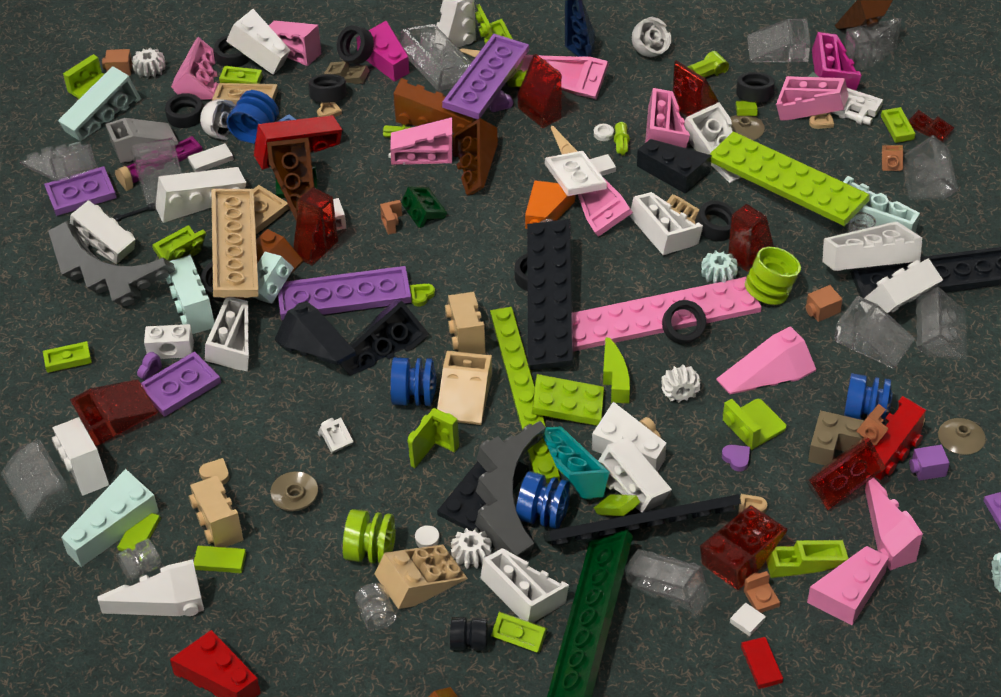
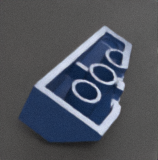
(578, 29)

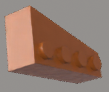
(421, 107)

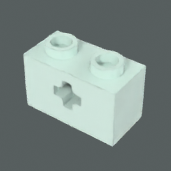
(272, 275)

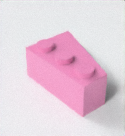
(301, 40)
(811, 96)
(664, 120)
(423, 144)
(849, 585)

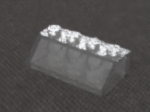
(434, 55)

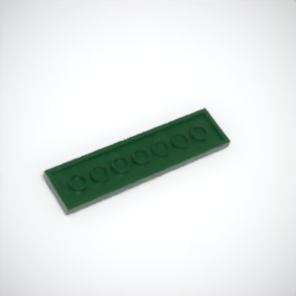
(590, 616)

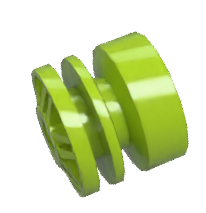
(772, 275)
(363, 537)

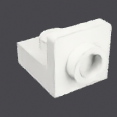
(335, 434)

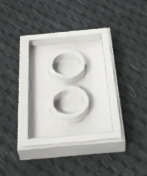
(575, 173)

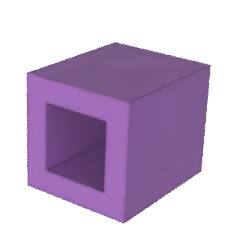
(929, 462)

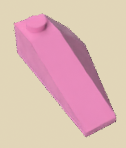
(197, 72)
(774, 361)

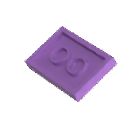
(74, 192)
(180, 383)

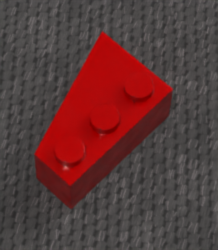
(902, 434)
(215, 668)

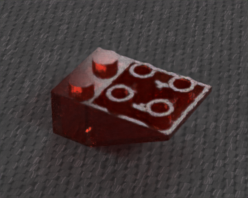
(691, 90)
(541, 92)
(113, 409)
(742, 546)

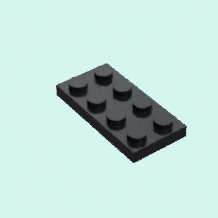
(464, 502)

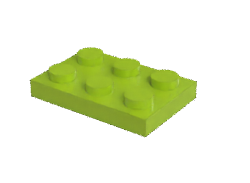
(567, 400)

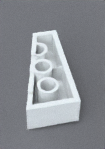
(191, 192)
(872, 247)

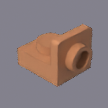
(892, 157)
(389, 214)
(873, 426)
(760, 592)

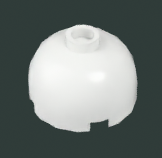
(651, 37)
(215, 116)

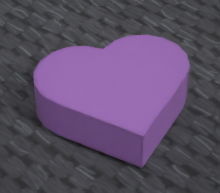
(501, 102)
(150, 365)
(737, 456)

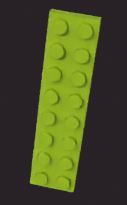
(789, 178)

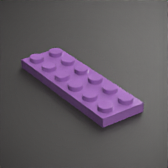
(485, 76)
(347, 291)

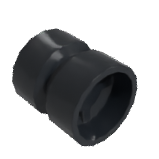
(468, 633)

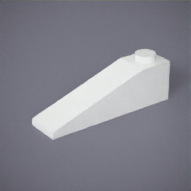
(708, 130)
(165, 594)

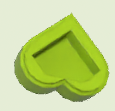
(421, 293)

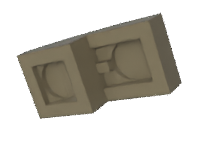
(353, 74)

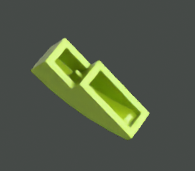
(616, 373)
(806, 557)

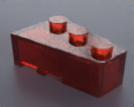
(315, 226)
(748, 235)

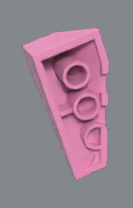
(893, 530)

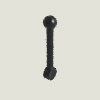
(151, 207)

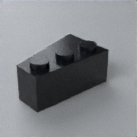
(674, 164)

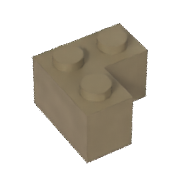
(832, 434)

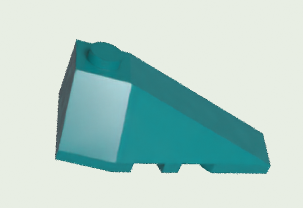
(576, 464)

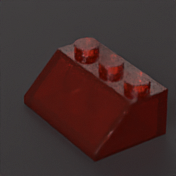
(846, 473)

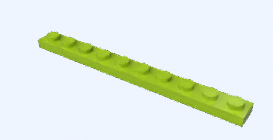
(521, 386)

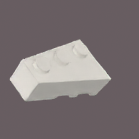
(458, 21)
(258, 42)
(662, 225)
(102, 232)
(905, 285)
(229, 336)
(618, 425)
(80, 455)
(633, 474)
(522, 588)

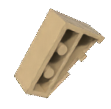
(465, 323)
(216, 512)

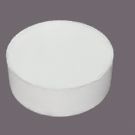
(603, 132)
(427, 536)

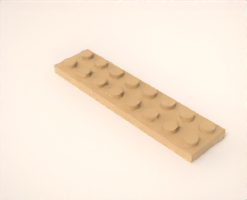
(234, 243)

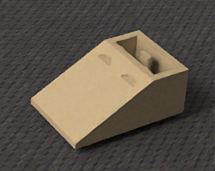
(465, 386)
(418, 574)

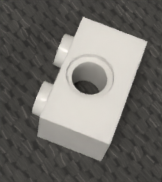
(169, 340)

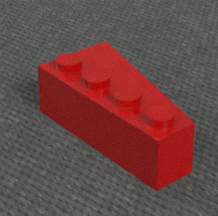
(321, 131)

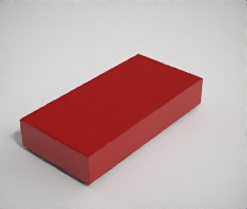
(761, 662)

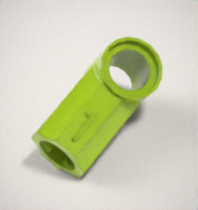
(712, 64)

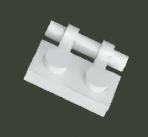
(862, 103)

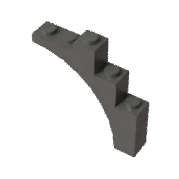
(122, 281)
(495, 487)

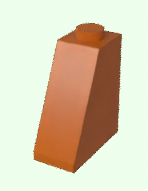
(547, 202)

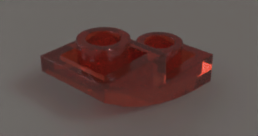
(929, 127)

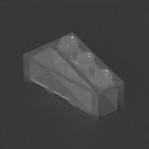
(670, 579)

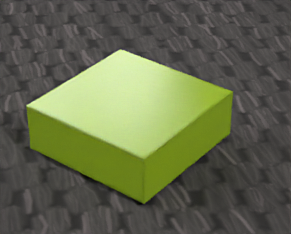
(746, 108)

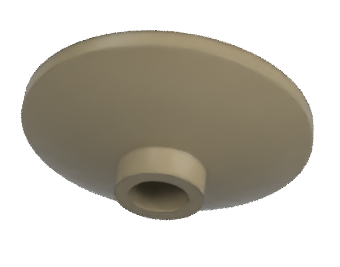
(747, 126)
(959, 442)
(290, 484)

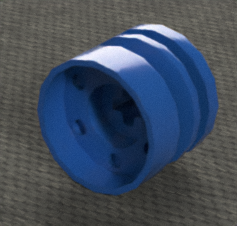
(250, 110)
(412, 381)
(863, 399)
(547, 501)

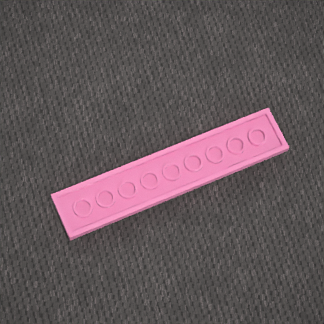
(645, 315)

